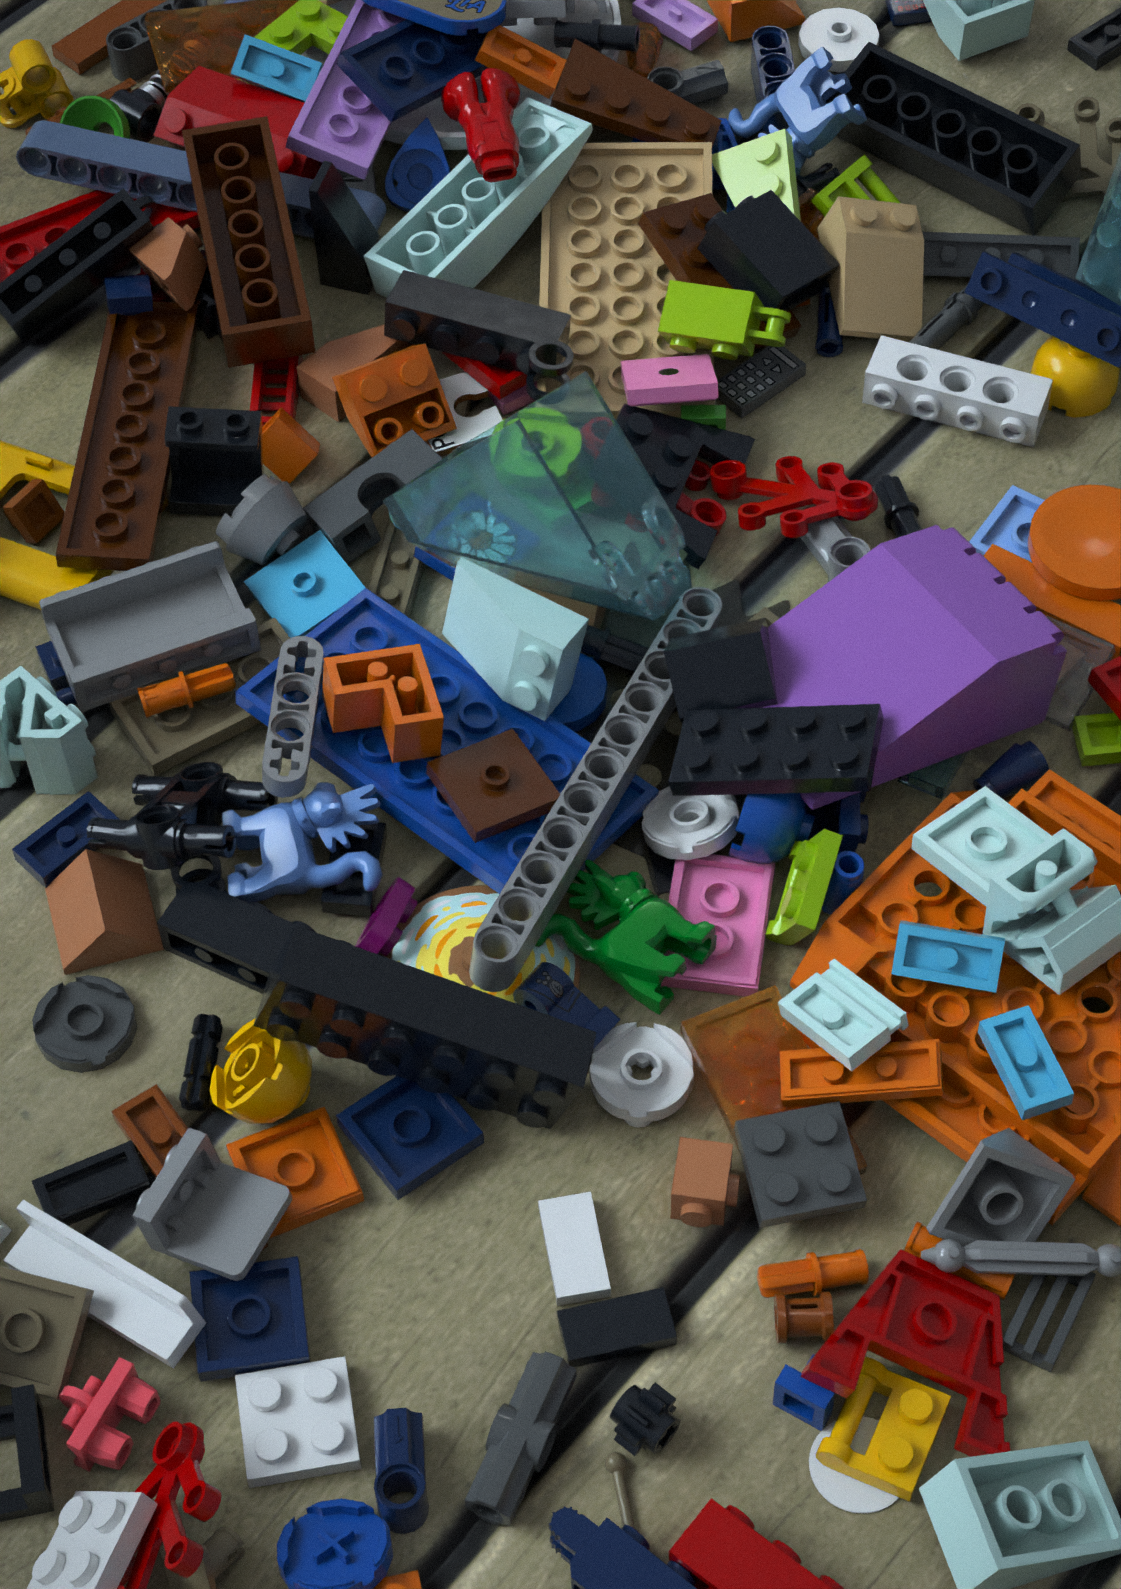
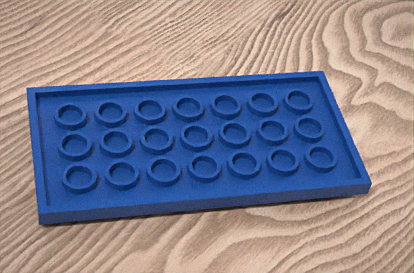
(470, 715)

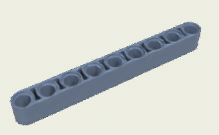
(148, 169)

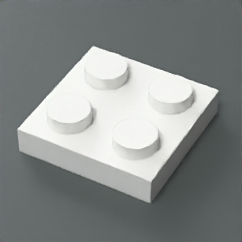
(297, 1422)
(93, 1541)

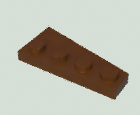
(626, 102)

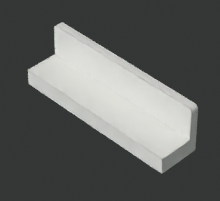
(123, 1296)

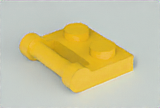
(900, 1439)

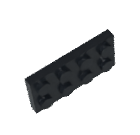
(777, 750)

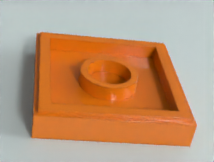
(306, 1160)

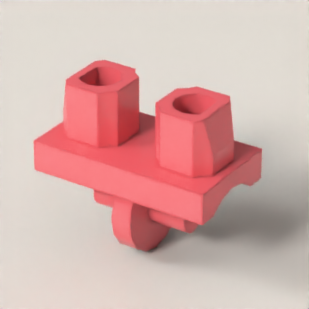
(99, 1409)

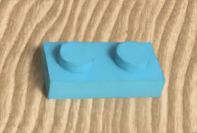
(275, 68)
(948, 956)
(1025, 1062)

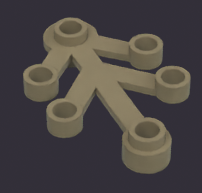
(1088, 145)

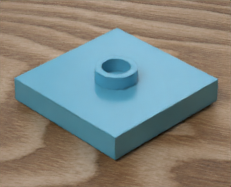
(304, 585)

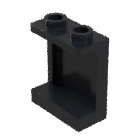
(212, 458)

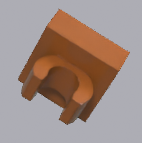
(34, 511)

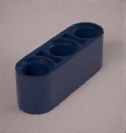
(770, 66)

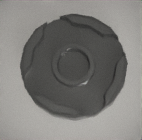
(84, 1024)

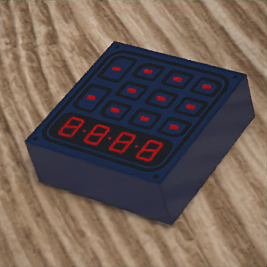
(907, 12)

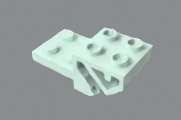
(43, 734)
(1026, 887)

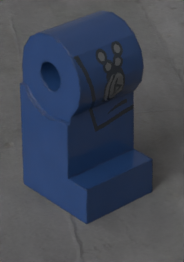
(554, 994)

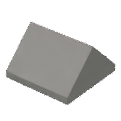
(1002, 1193)

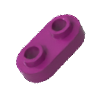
(394, 907)

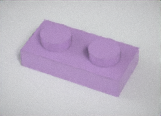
(677, 20)

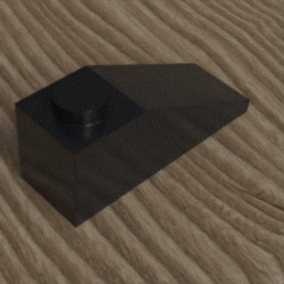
(340, 232)

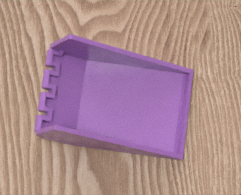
(930, 641)

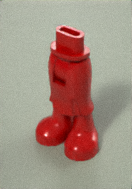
(487, 125)

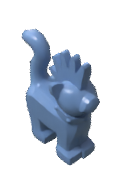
(804, 107)
(286, 844)

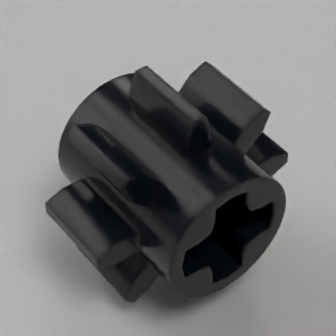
(645, 1419)

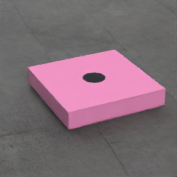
(669, 380)

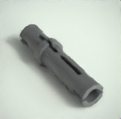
(958, 311)

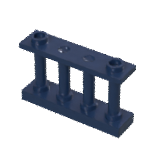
(1050, 303)

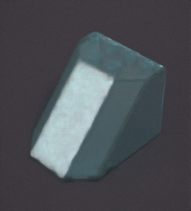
(552, 507)

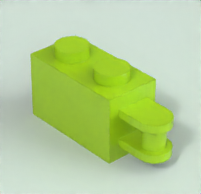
(718, 320)

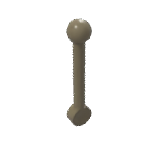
(616, 1464)

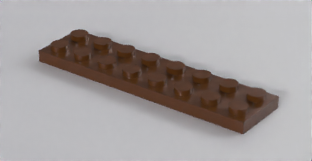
(122, 450)

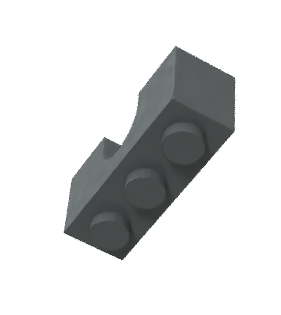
(348, 506)

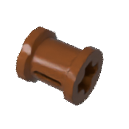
(803, 1317)

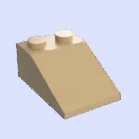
(879, 269)

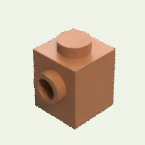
(703, 1182)

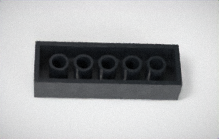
(959, 140)
(424, 1029)

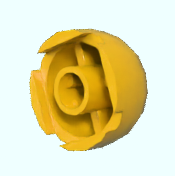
(1080, 380)
(261, 1077)

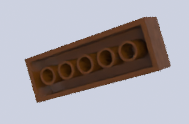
(248, 242)

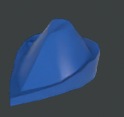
(416, 167)

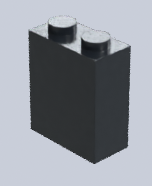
(767, 252)

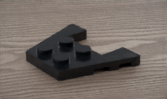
(668, 453)

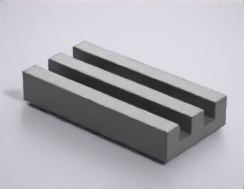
(1028, 1351)

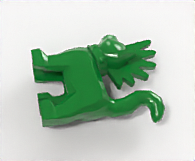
(637, 945)

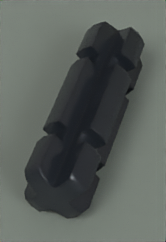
(200, 1062)

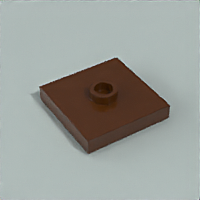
(493, 785)

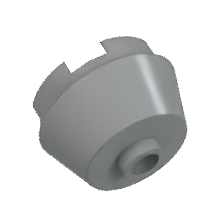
(263, 522)

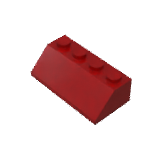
(215, 99)

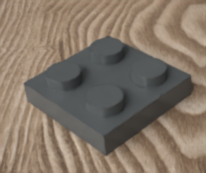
(799, 1164)

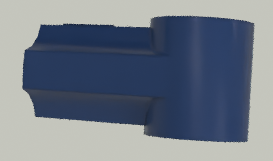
(400, 1469)

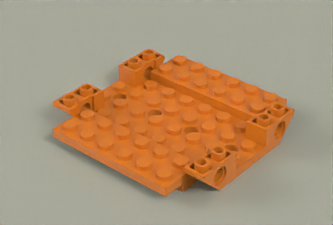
(1085, 1043)

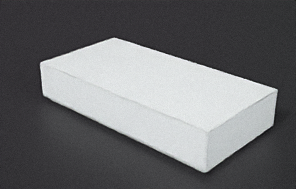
(574, 1248)

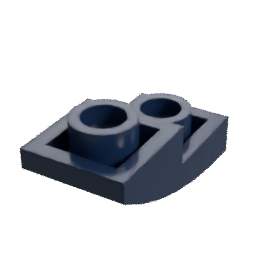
(128, 294)

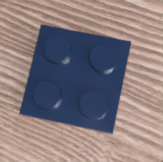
(409, 1133)
(250, 1320)

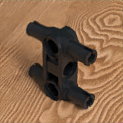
(180, 816)

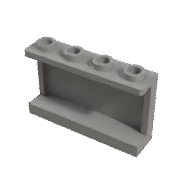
(148, 625)

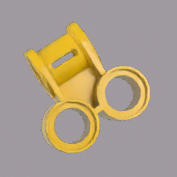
(31, 85)

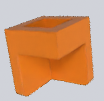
(287, 446)

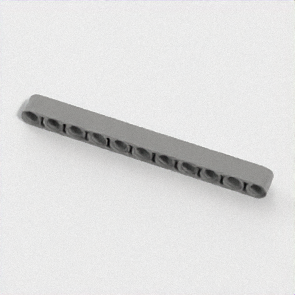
(585, 804)

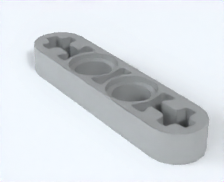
(292, 715)

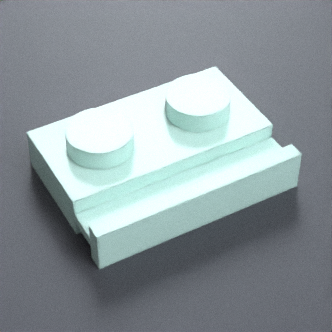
(843, 1014)

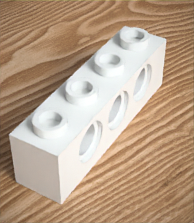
(957, 391)

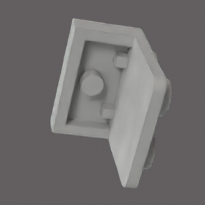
(209, 1209)

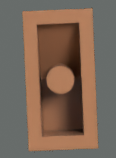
(172, 261)

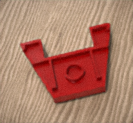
(931, 1327)

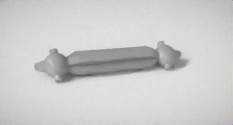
(1025, 1258)

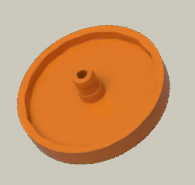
(1078, 541)

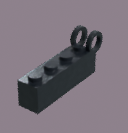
(74, 263)
(480, 327)
(221, 930)

